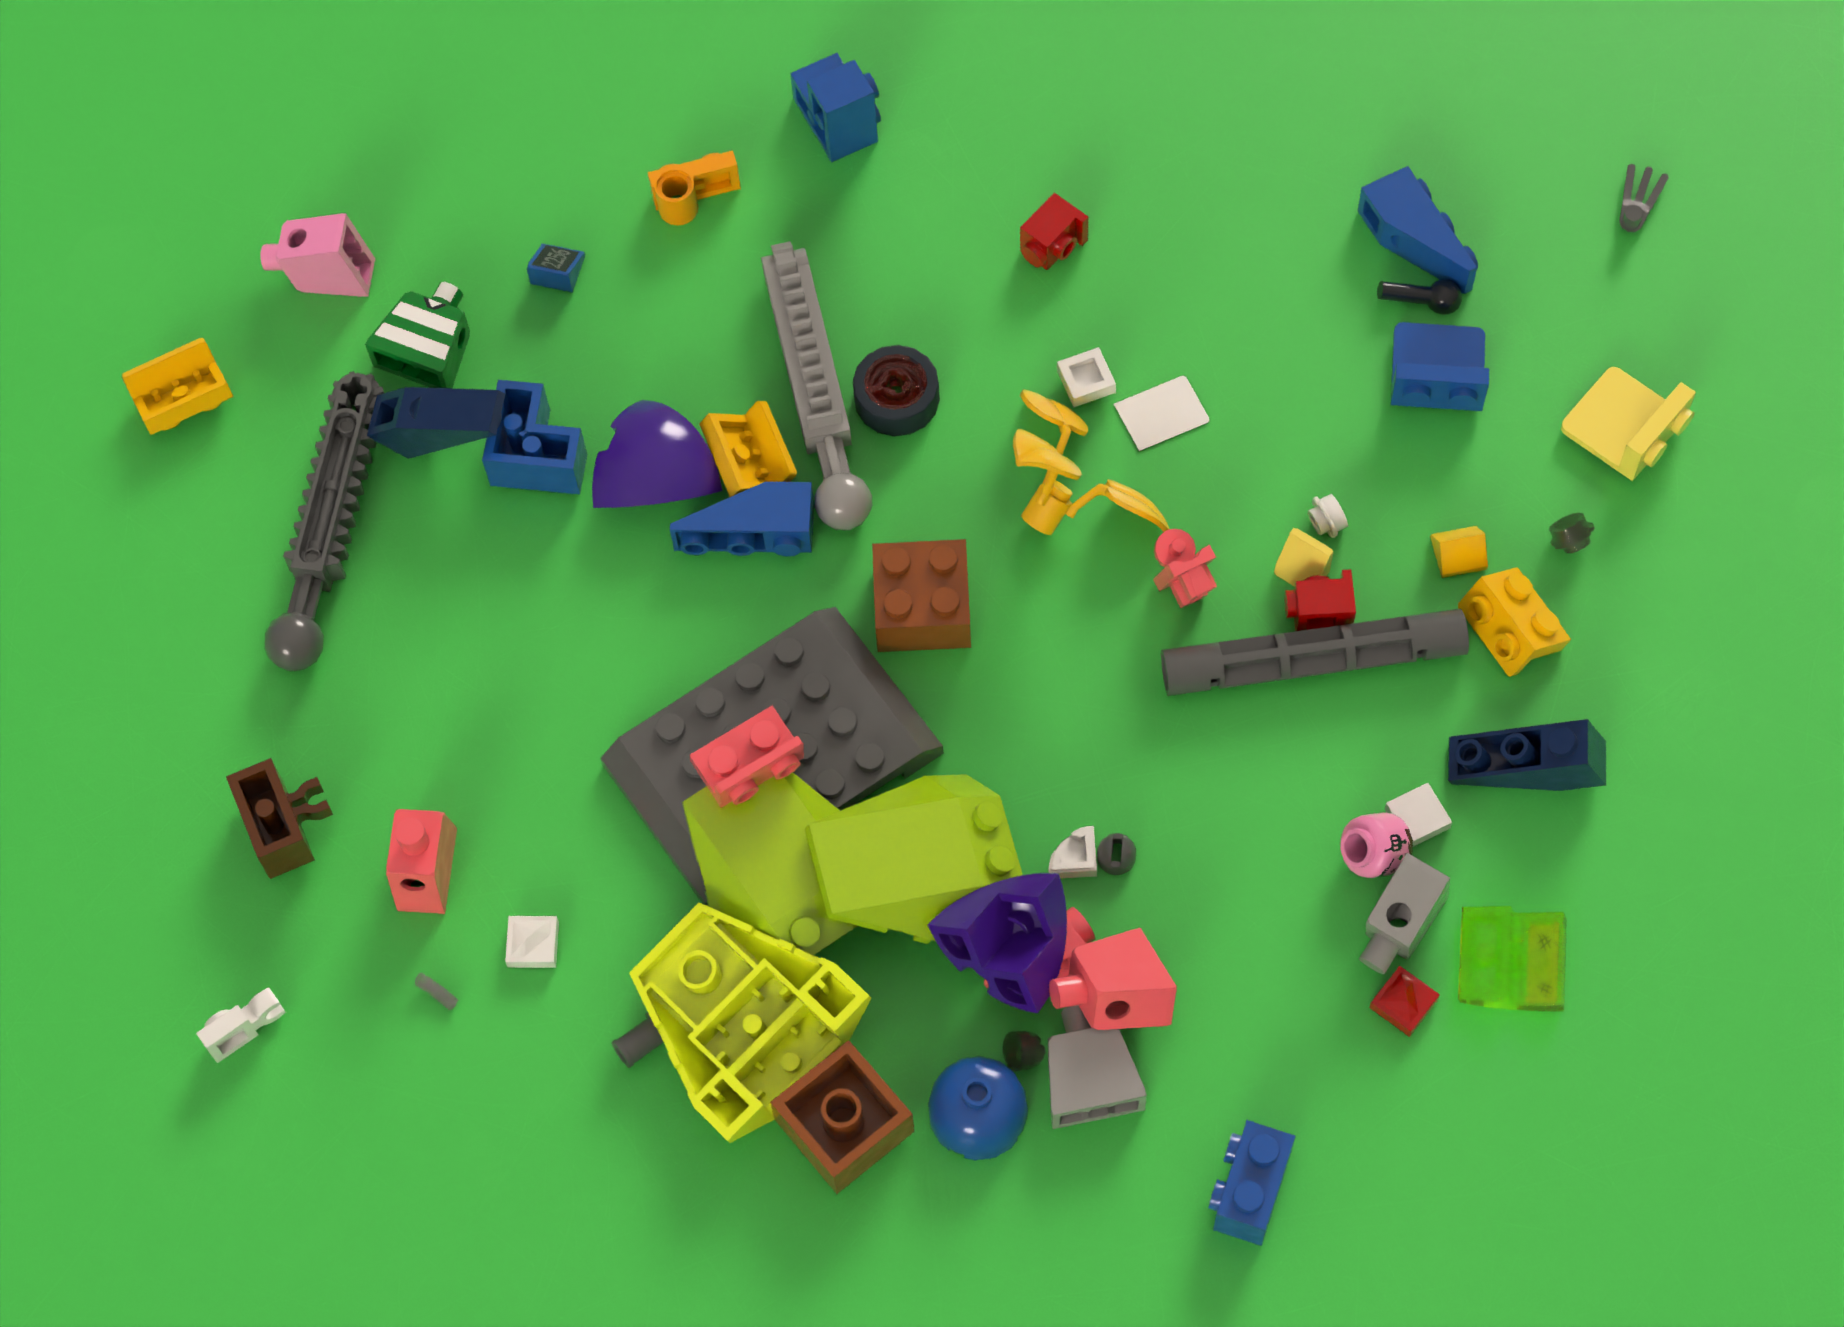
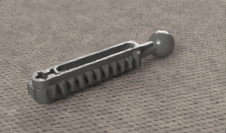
(316, 554)

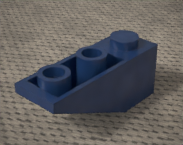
(434, 419)
(1530, 757)

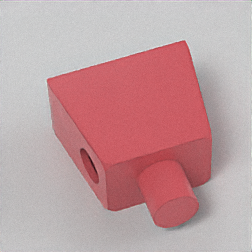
(422, 851)
(1117, 983)

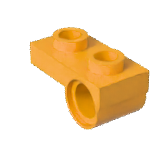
(694, 181)

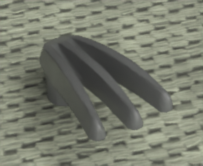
(1634, 211)

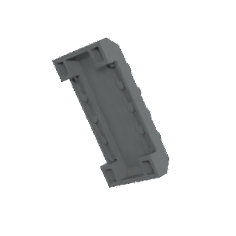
(825, 690)

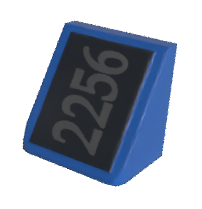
(555, 267)

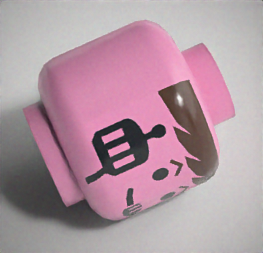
(1375, 844)

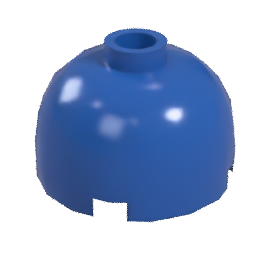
(977, 1108)

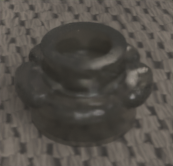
(1571, 533)

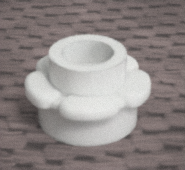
(1327, 516)

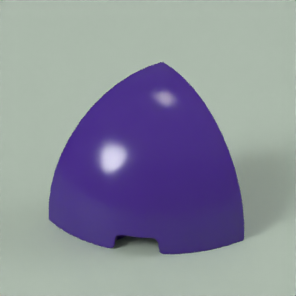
(653, 460)
(1009, 936)

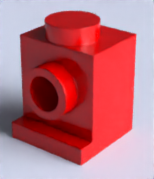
(1053, 232)
(1321, 602)

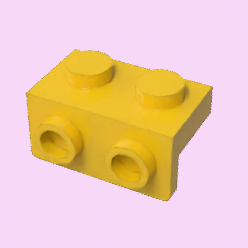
(177, 386)
(748, 448)
(1512, 620)

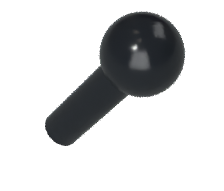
(1441, 297)

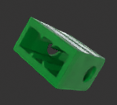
(422, 338)

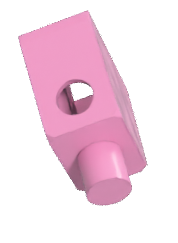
(322, 256)

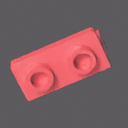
(748, 757)

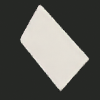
(1162, 412)

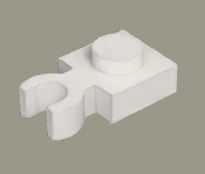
(235, 1027)

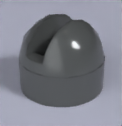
(1105, 852)

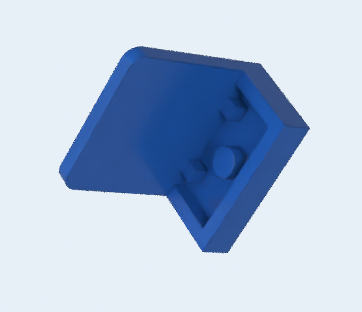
(1439, 366)

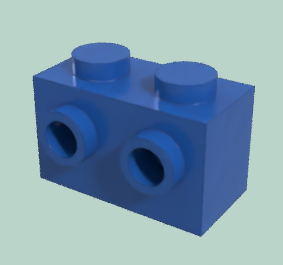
(1254, 1181)

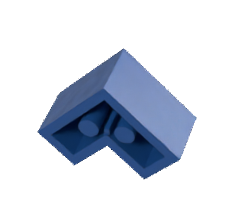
(838, 105)
(528, 450)

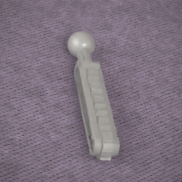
(842, 497)

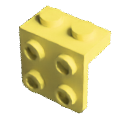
(1627, 421)

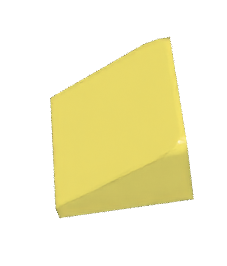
(1302, 558)

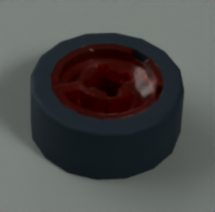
(883, 407)

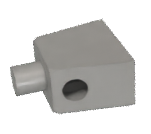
(1413, 896)
(1091, 1074)

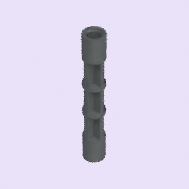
(1314, 652)

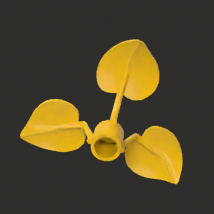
(1052, 498)

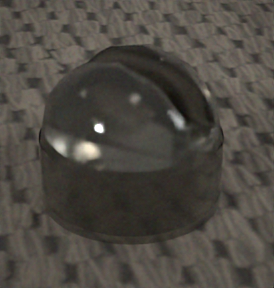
(1022, 1050)

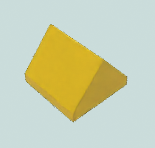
(1460, 551)

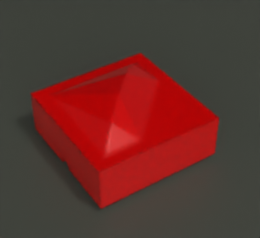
(1404, 1001)

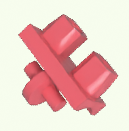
(1183, 570)

